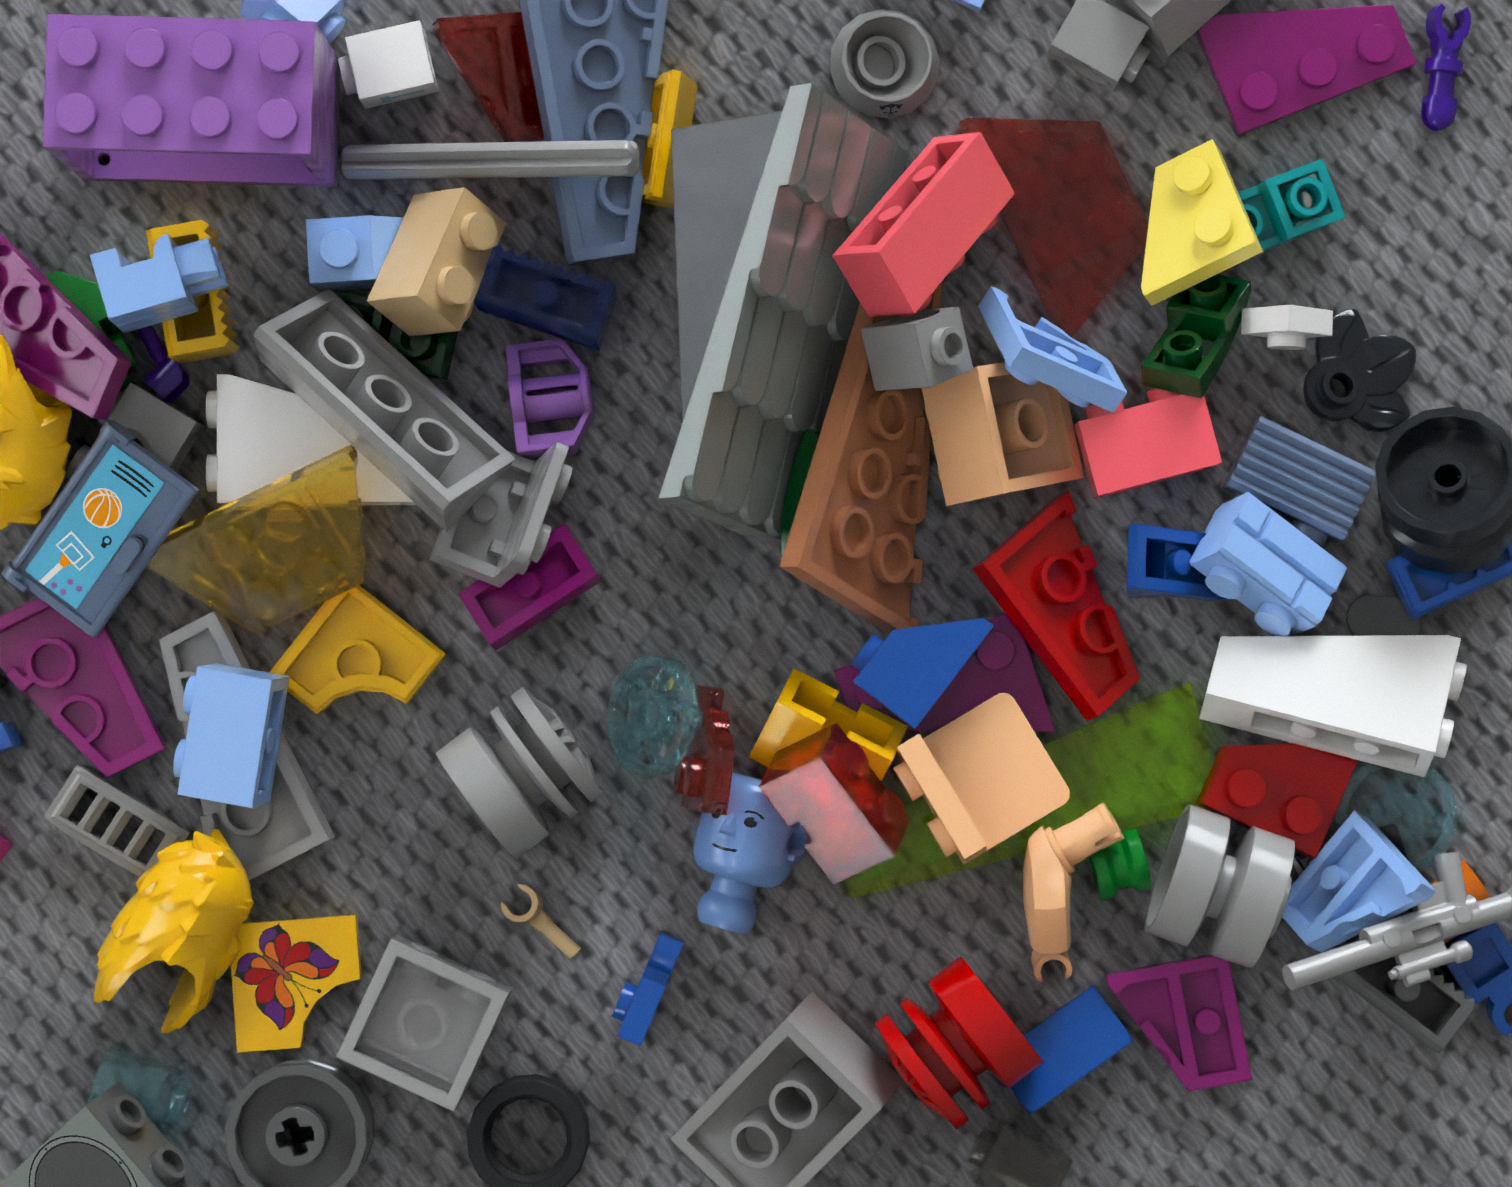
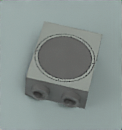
(106, 1147)

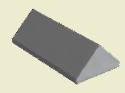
(382, 406)

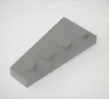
(293, 818)

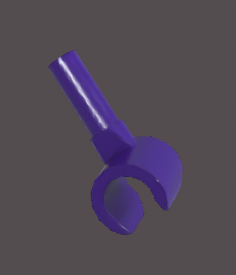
(168, 376)

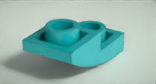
(1292, 204)

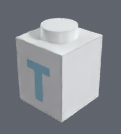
(388, 65)

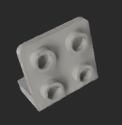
(506, 522)

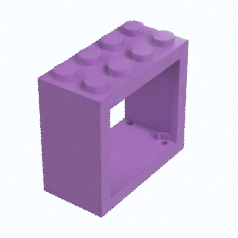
(192, 100)

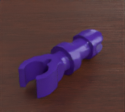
(1439, 105)

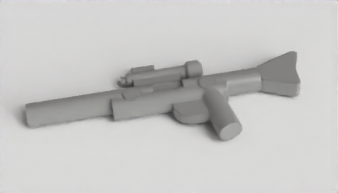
(1412, 938)

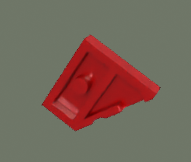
(1279, 790)

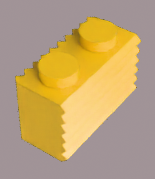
(209, 330)

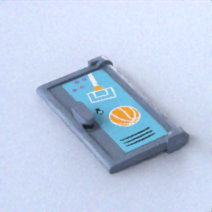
(85, 545)

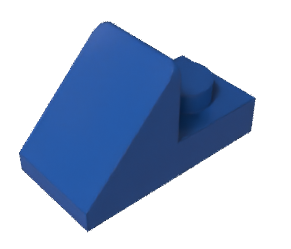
(1161, 564)

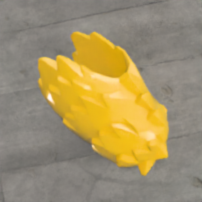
(31, 445)
(184, 916)

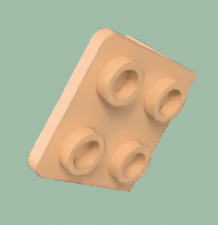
(981, 777)

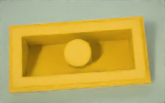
(672, 108)

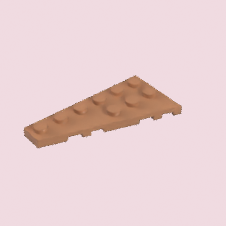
(865, 493)

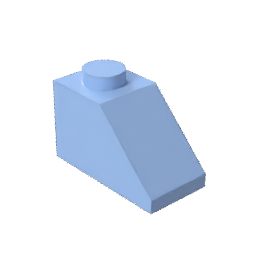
(348, 250)

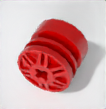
(957, 1043)

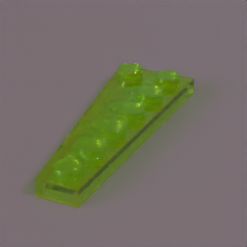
(1136, 761)

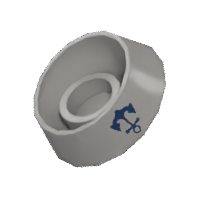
(865, 72)

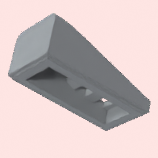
(69, 797)

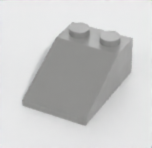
(789, 1103)

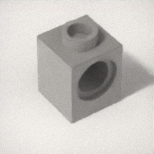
(1101, 43)
(917, 349)

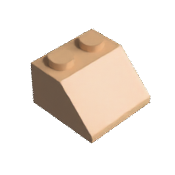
(999, 435)

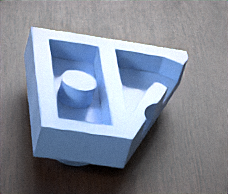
(1051, 356)
(1352, 886)

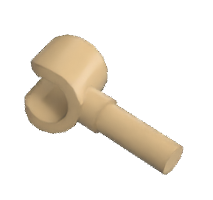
(542, 922)

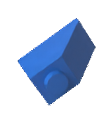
(916, 665)

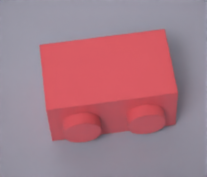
(1146, 442)

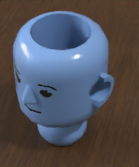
(743, 852)

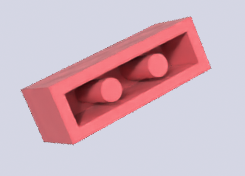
(924, 225)

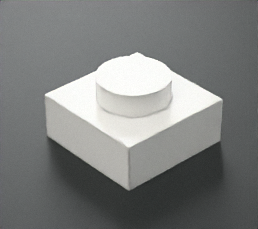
(1286, 325)

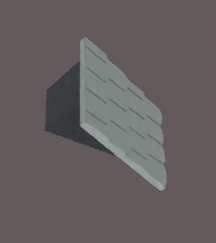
(762, 296)

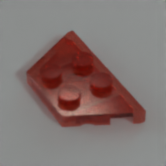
(1068, 210)

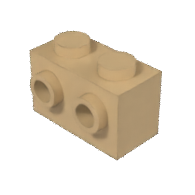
(436, 262)

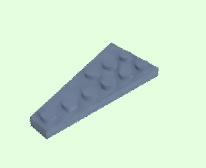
(596, 83)

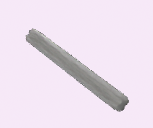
(491, 160)

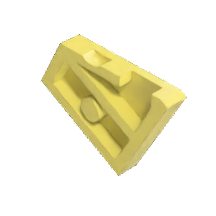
(1194, 224)

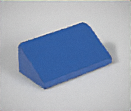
(1071, 1046)

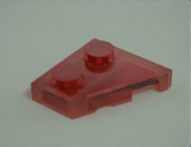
(497, 68)
(707, 770)

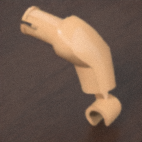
(1048, 881)

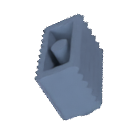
(1300, 480)

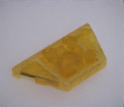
(274, 546)

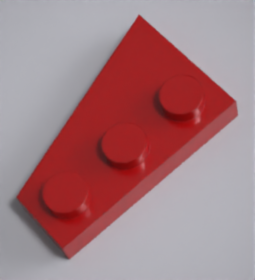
(1053, 600)

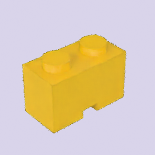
(811, 706)

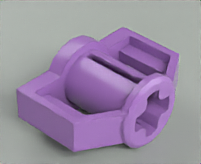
(547, 396)

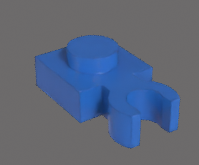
(1487, 972)
(638, 1003)

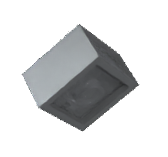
(424, 1022)

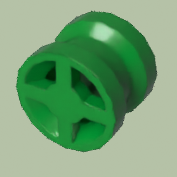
(1120, 866)

